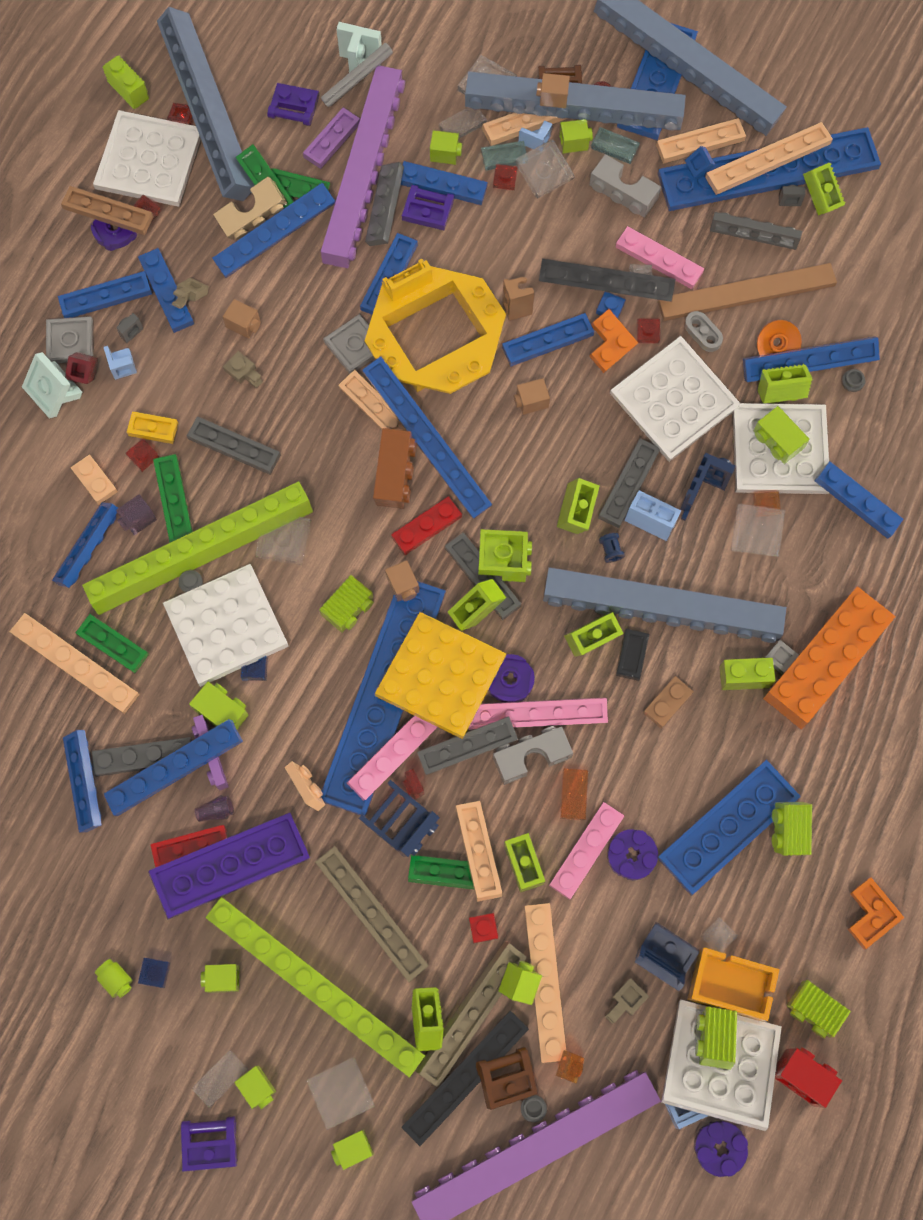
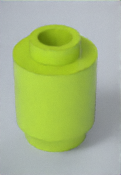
(113, 979)

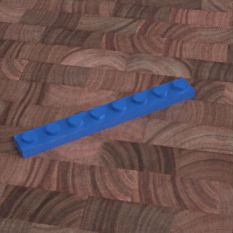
(427, 437)

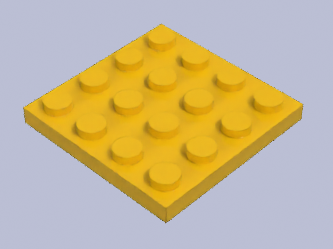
(440, 675)

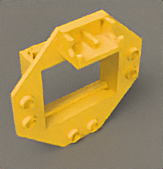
(418, 289)

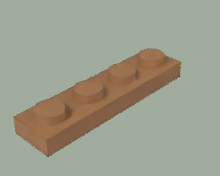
(107, 210)

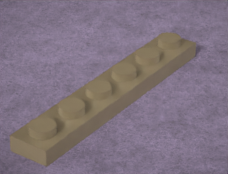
(372, 914)
(469, 1016)

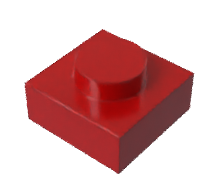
(483, 928)

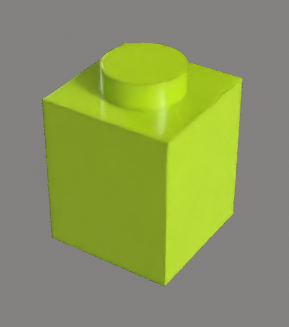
(575, 136)
(445, 147)
(220, 978)
(520, 982)
(256, 1088)
(352, 1150)

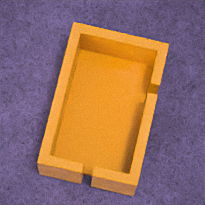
(733, 984)

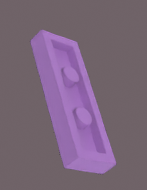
(331, 138)
(216, 775)

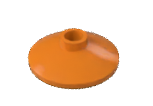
(784, 330)

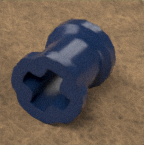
(611, 547)

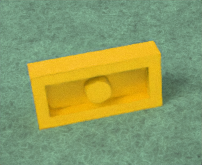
(152, 427)

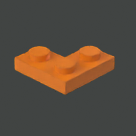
(617, 341)
(879, 917)

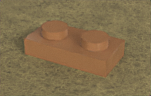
(668, 702)

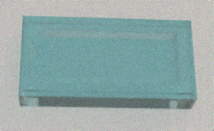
(615, 145)
(502, 154)

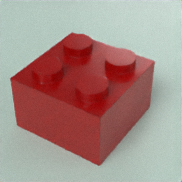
(806, 1077)

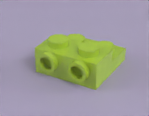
(505, 554)

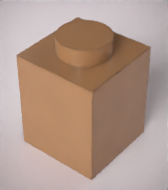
(553, 90)
(241, 319)
(532, 396)
(402, 581)

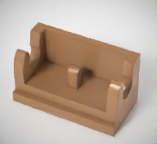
(516, 301)

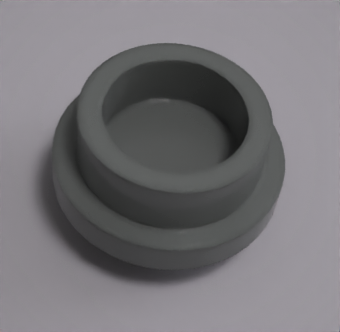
(853, 380)
(190, 580)
(533, 1108)

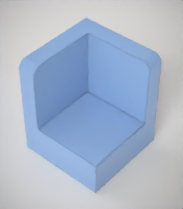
(536, 138)
(120, 362)

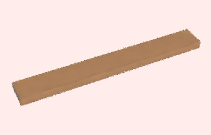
(748, 291)

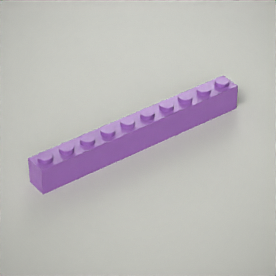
(362, 167)
(536, 1150)

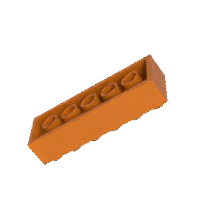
(829, 658)

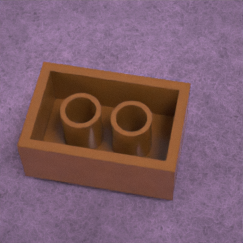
(394, 468)

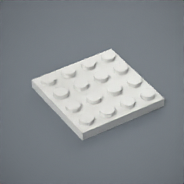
(148, 158)
(675, 398)
(758, 469)
(225, 625)
(731, 1095)

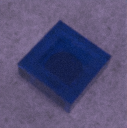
(256, 671)
(154, 972)

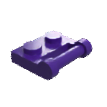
(294, 99)
(425, 212)
(211, 1153)

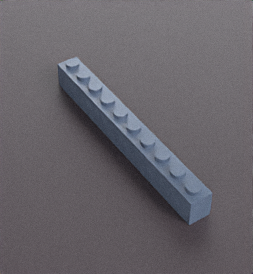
(693, 62)
(583, 101)
(205, 103)
(664, 604)

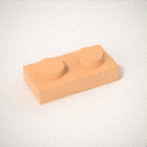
(94, 479)
(309, 791)

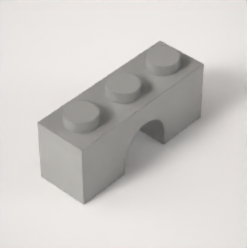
(637, 197)
(550, 744)

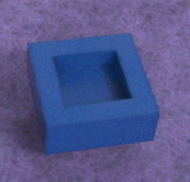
(700, 162)
(610, 302)

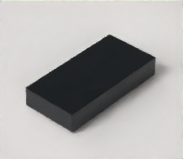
(632, 654)

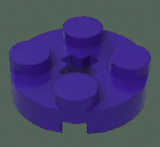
(111, 239)
(518, 690)
(645, 860)
(735, 1142)

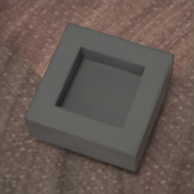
(791, 196)
(129, 327)

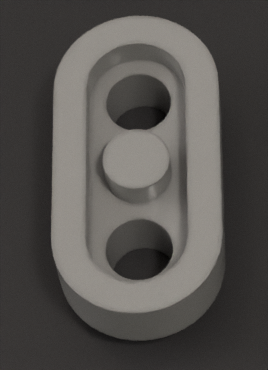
(704, 332)

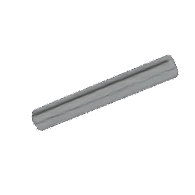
(357, 75)

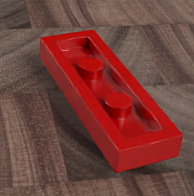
(426, 525)
(177, 847)

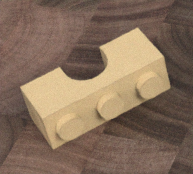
(267, 202)

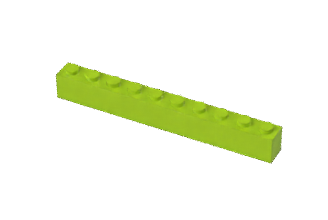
(196, 548)
(316, 987)

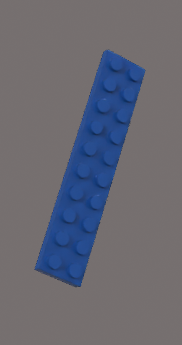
(848, 154)
(371, 718)

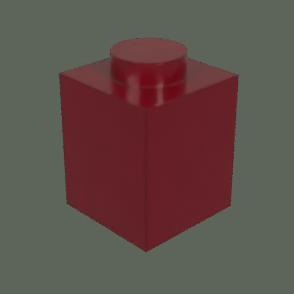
(81, 368)

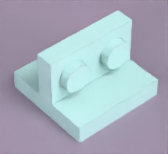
(357, 43)
(48, 385)

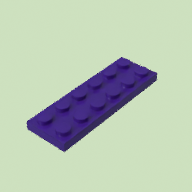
(228, 865)

